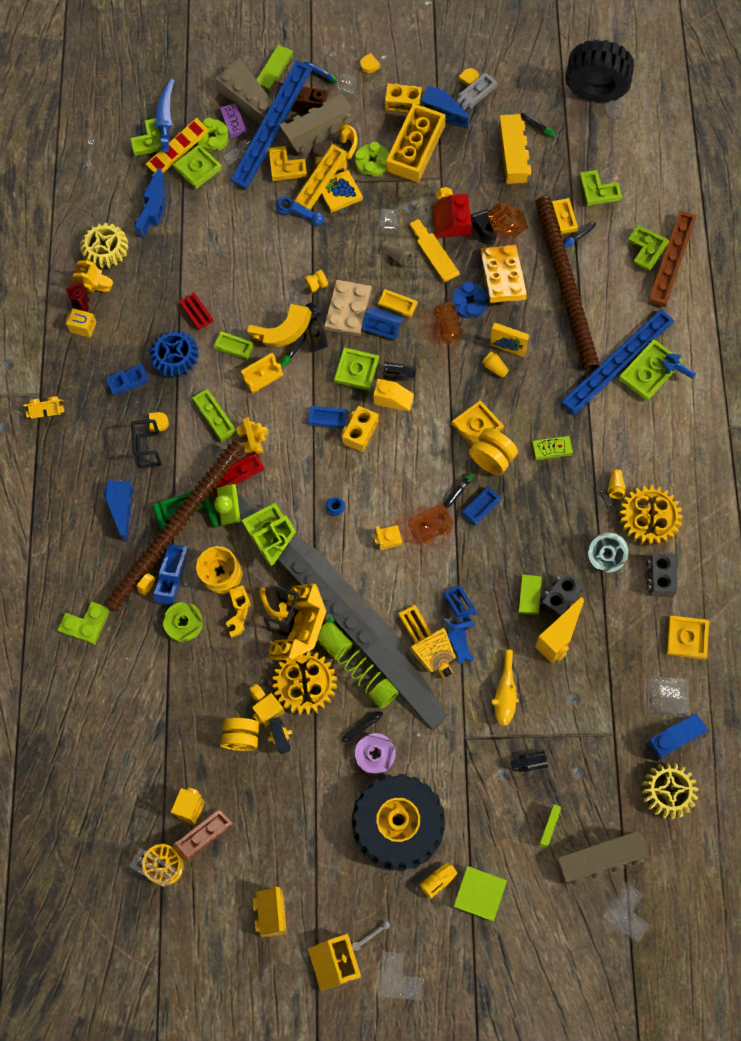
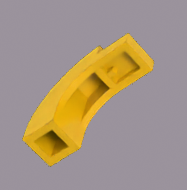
(287, 332)

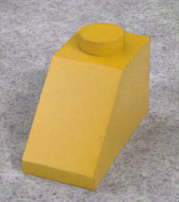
(392, 395)

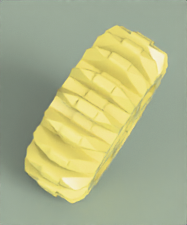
(109, 237)
(669, 782)

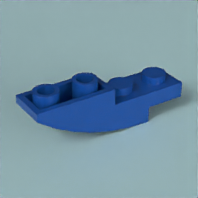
(154, 204)

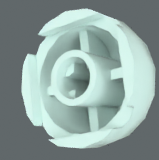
(608, 552)

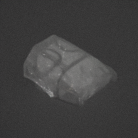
(668, 696)

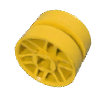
(240, 734)
(168, 855)

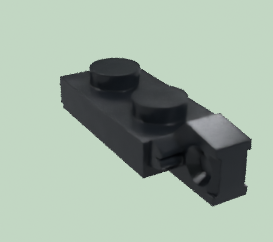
(315, 330)

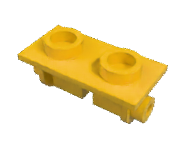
(36, 407)

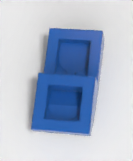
(128, 380)

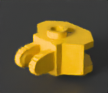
(91, 277)

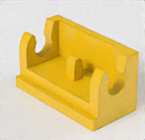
(261, 373)

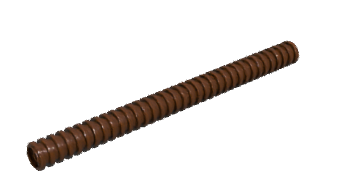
(567, 283)
(175, 525)

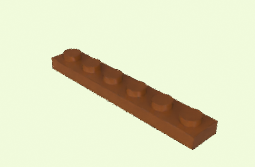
(672, 259)

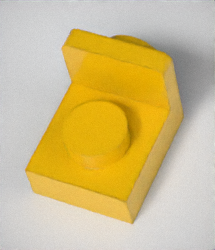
(387, 537)

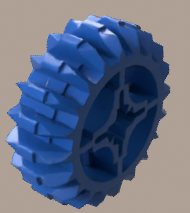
(171, 344)

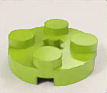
(221, 135)
(368, 151)
(185, 611)

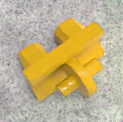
(255, 435)

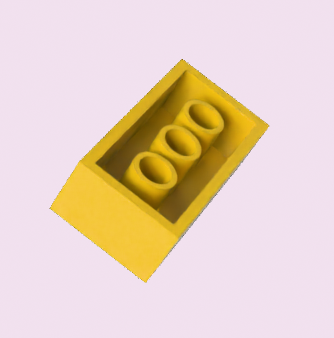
(415, 143)

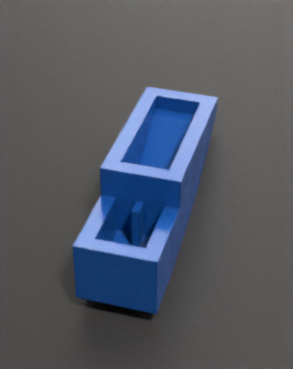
(170, 575)

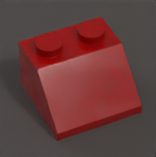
(452, 216)

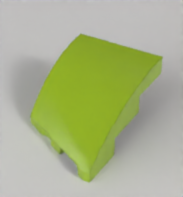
(269, 531)

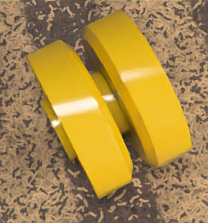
(493, 451)

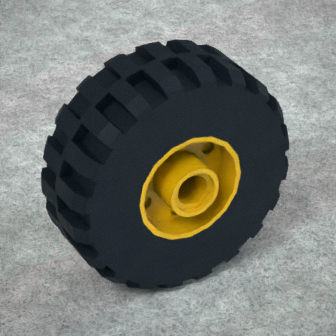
(395, 845)

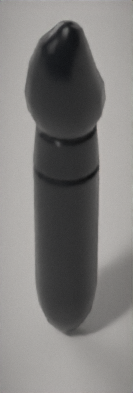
(362, 726)

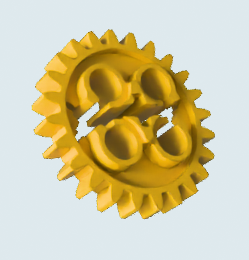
(669, 517)
(286, 685)

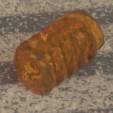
(448, 322)

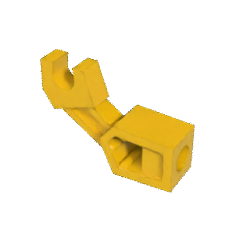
(239, 620)

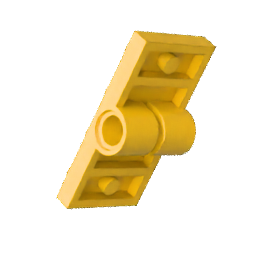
(503, 274)

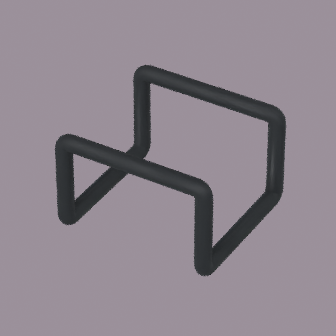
(136, 440)
(267, 619)

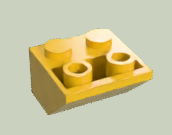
(334, 962)

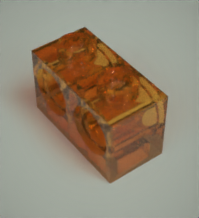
(507, 219)
(427, 520)

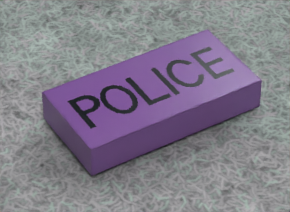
(233, 120)

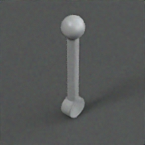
(356, 945)

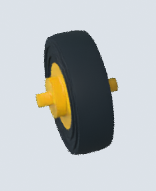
(279, 735)

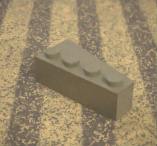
(242, 88)
(318, 124)
(604, 857)

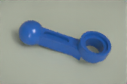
(316, 218)

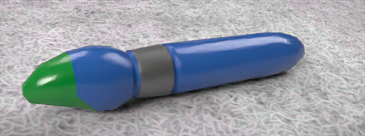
(322, 73)

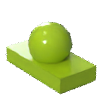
(227, 504)

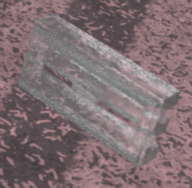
(137, 859)

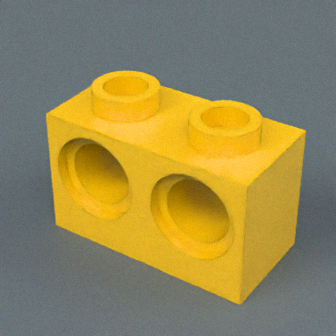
(401, 98)
(364, 430)
(188, 805)

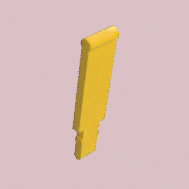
(434, 252)

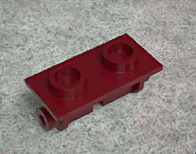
(78, 296)

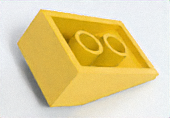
(555, 639)

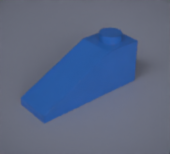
(441, 102)
(119, 498)
(676, 737)

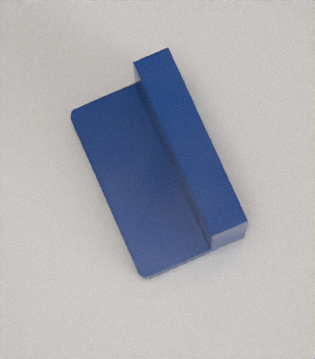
(382, 323)

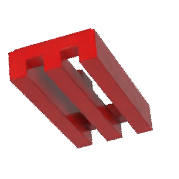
(188, 300)

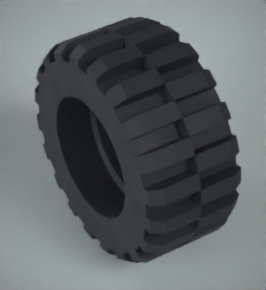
(599, 70)

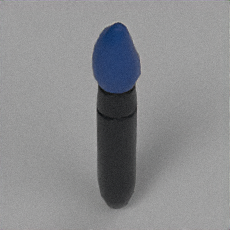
(570, 241)

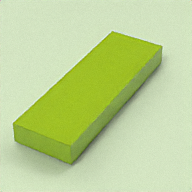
(274, 67)
(214, 415)

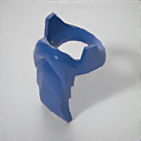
(457, 636)

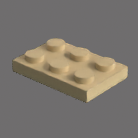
(348, 308)

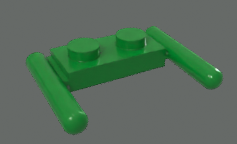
(166, 508)

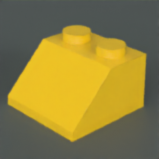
(270, 912)

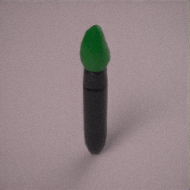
(547, 131)
(294, 348)

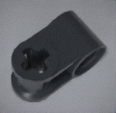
(483, 226)

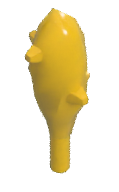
(506, 693)

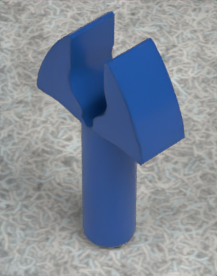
(677, 366)

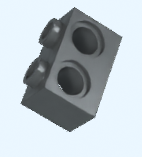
(666, 575)
(565, 598)

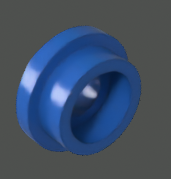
(335, 501)

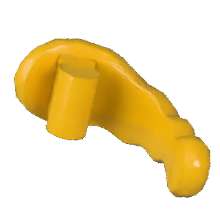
(348, 132)
(281, 615)

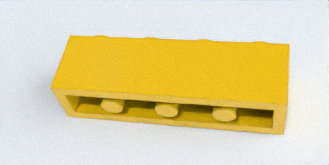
(513, 149)

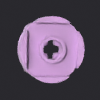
(380, 764)

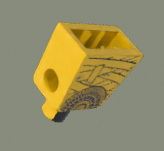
(435, 652)

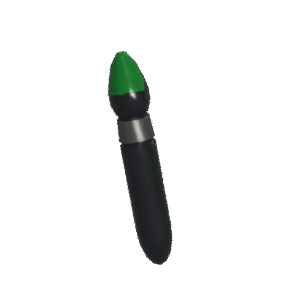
(458, 490)

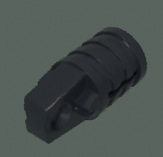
(399, 371)
(530, 761)

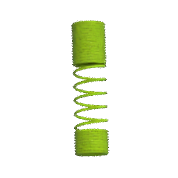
(337, 645)

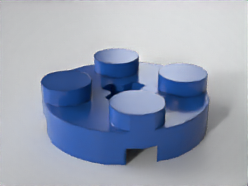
(474, 292)

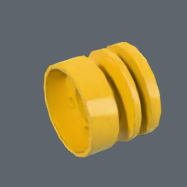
(214, 561)

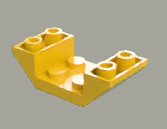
(306, 625)

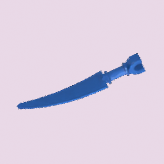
(163, 116)

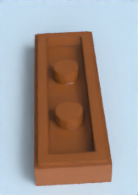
(202, 835)

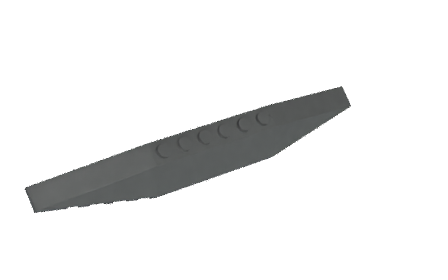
(358, 622)

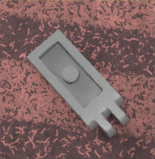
(476, 91)

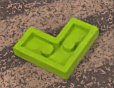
(147, 143)
(597, 193)
(651, 245)
(87, 628)

